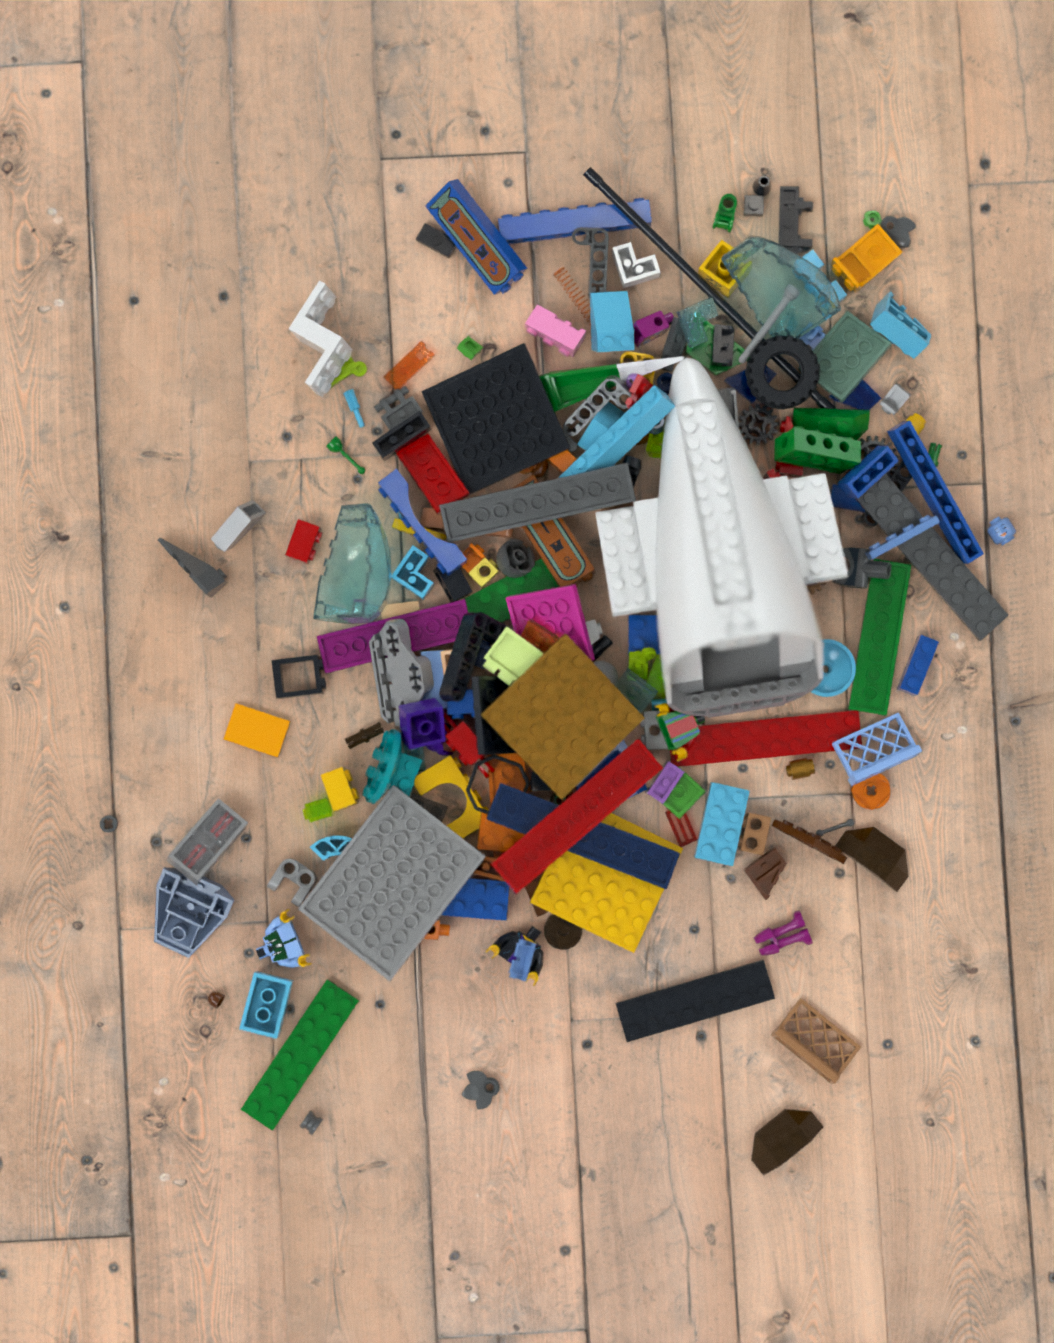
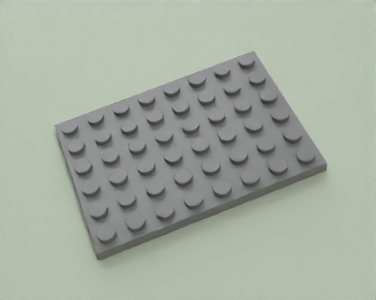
(392, 883)

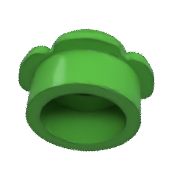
(872, 214)

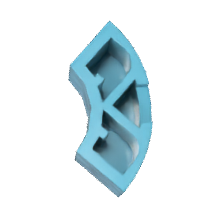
(330, 846)

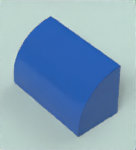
(840, 500)

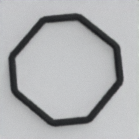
(484, 761)

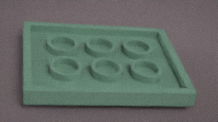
(848, 355)

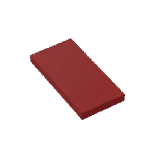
(432, 472)

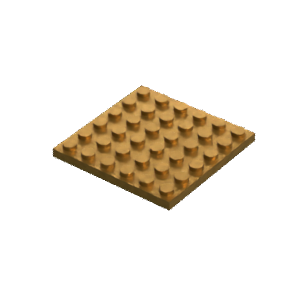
(562, 716)

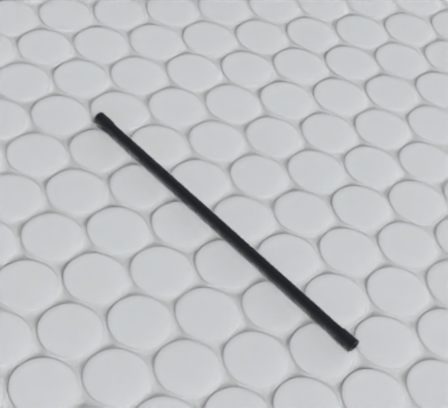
(598, 182)

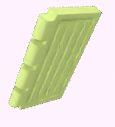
(511, 655)

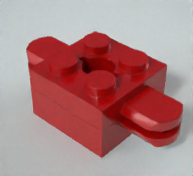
(465, 741)

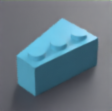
(898, 327)

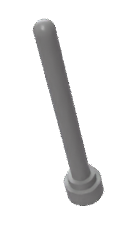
(790, 294)

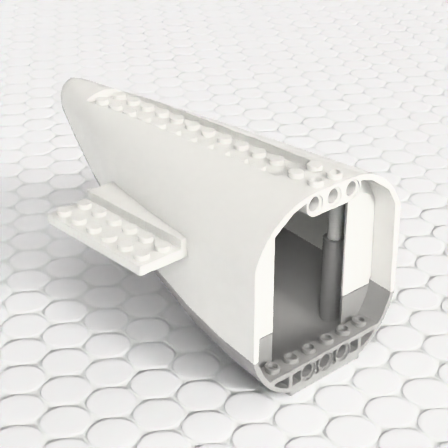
(724, 562)

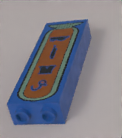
(476, 237)

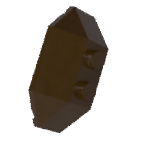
(876, 854)
(783, 1138)

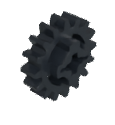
(754, 416)

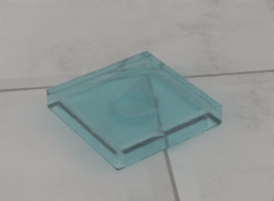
(636, 690)

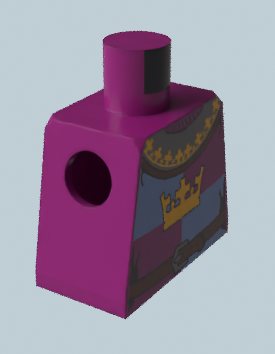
(651, 327)

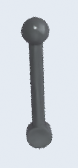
(850, 822)

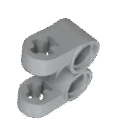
(295, 877)

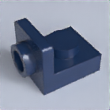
(483, 650)

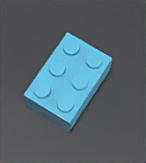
(266, 1004)

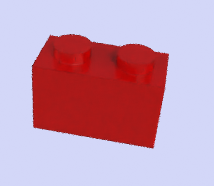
(303, 542)

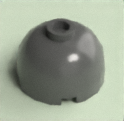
(513, 557)

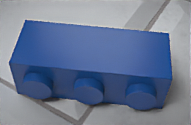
(868, 472)
(917, 665)

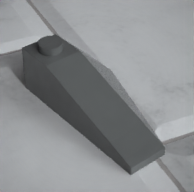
(203, 574)

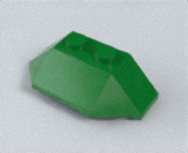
(837, 421)

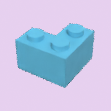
(600, 424)
(409, 574)

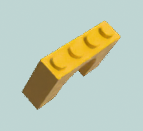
(448, 772)

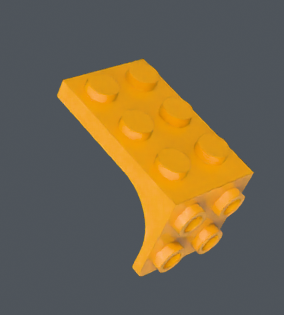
(865, 259)

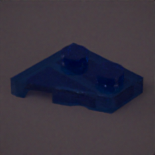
(739, 382)

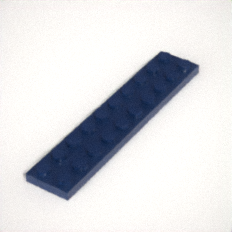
(601, 844)

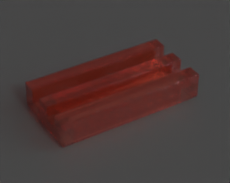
(687, 840)

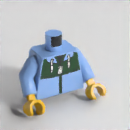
(283, 943)

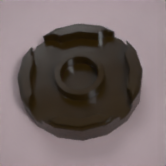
(561, 933)

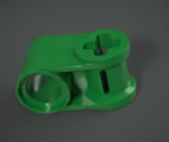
(725, 216)

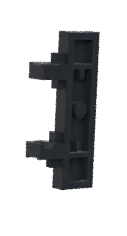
(789, 208)

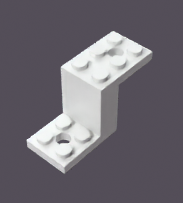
(310, 332)

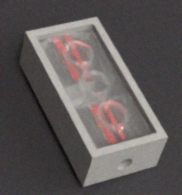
(207, 841)

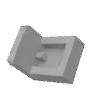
(894, 399)

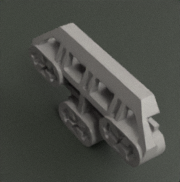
(409, 674)

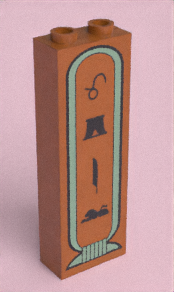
(558, 549)

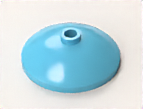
(840, 669)

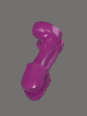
(772, 934)

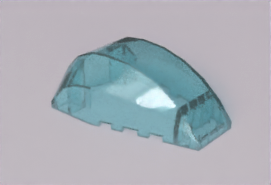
(764, 272)
(357, 569)

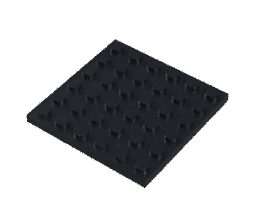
(496, 419)

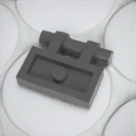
(399, 413)

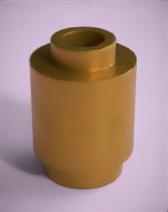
(800, 768)

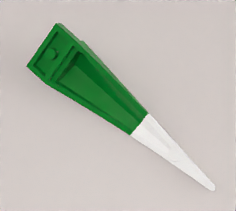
(575, 385)

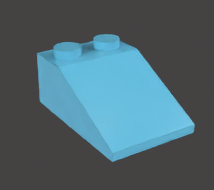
(611, 322)

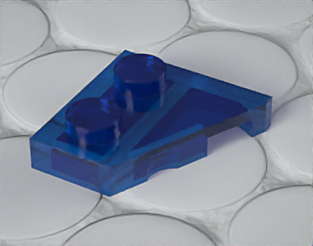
(861, 398)

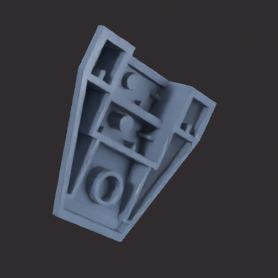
(188, 912)

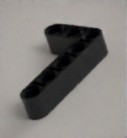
(471, 631)

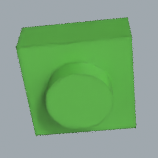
(469, 348)

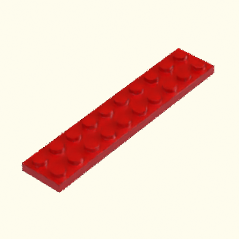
(770, 738)
(576, 816)

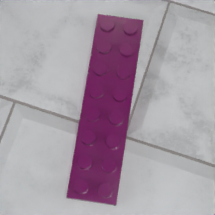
(426, 629)

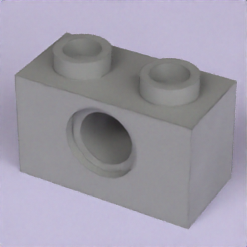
(652, 742)

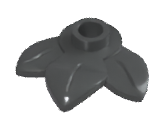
(900, 230)
(477, 1089)

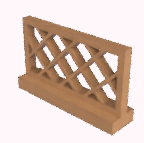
(804, 1053)

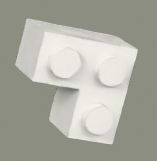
(632, 270)

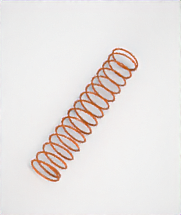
(556, 273)

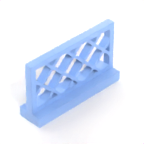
(879, 765)

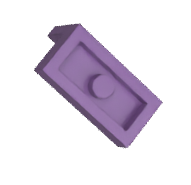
(665, 782)

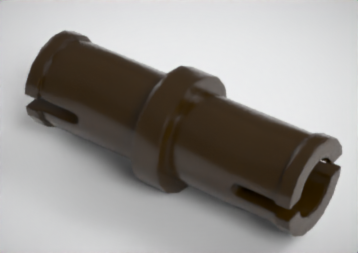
(364, 735)

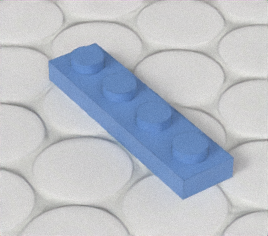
(908, 532)

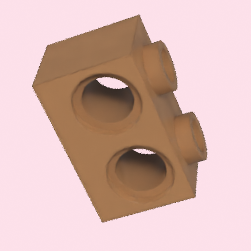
(759, 835)

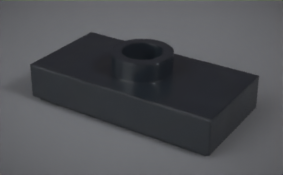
(436, 240)

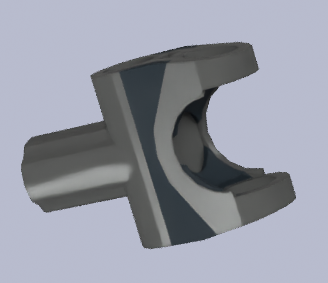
(862, 569)

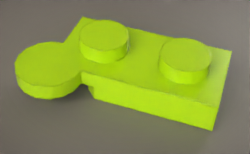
(350, 367)
(639, 661)

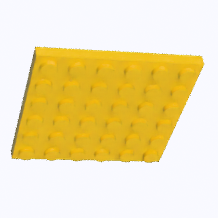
(599, 896)

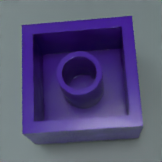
(422, 723)

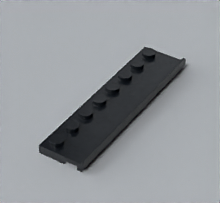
(695, 1000)

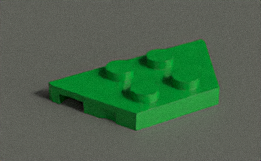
(703, 352)

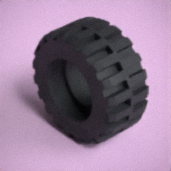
(756, 372)

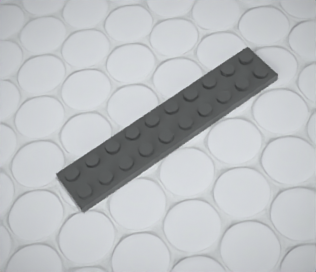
(537, 502)
(933, 559)

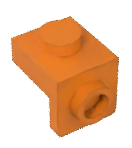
(474, 556)

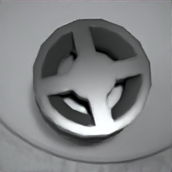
(311, 1122)

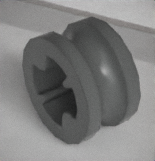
(114, 823)

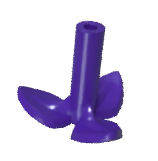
(438, 747)

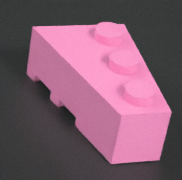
(555, 331)

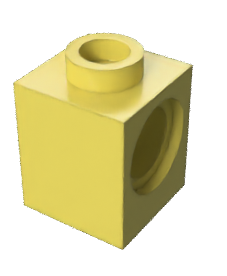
(480, 580)

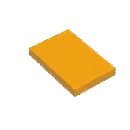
(256, 730)

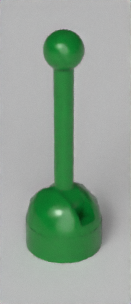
(336, 445)

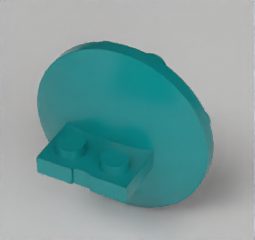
(393, 768)

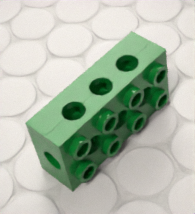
(817, 450)

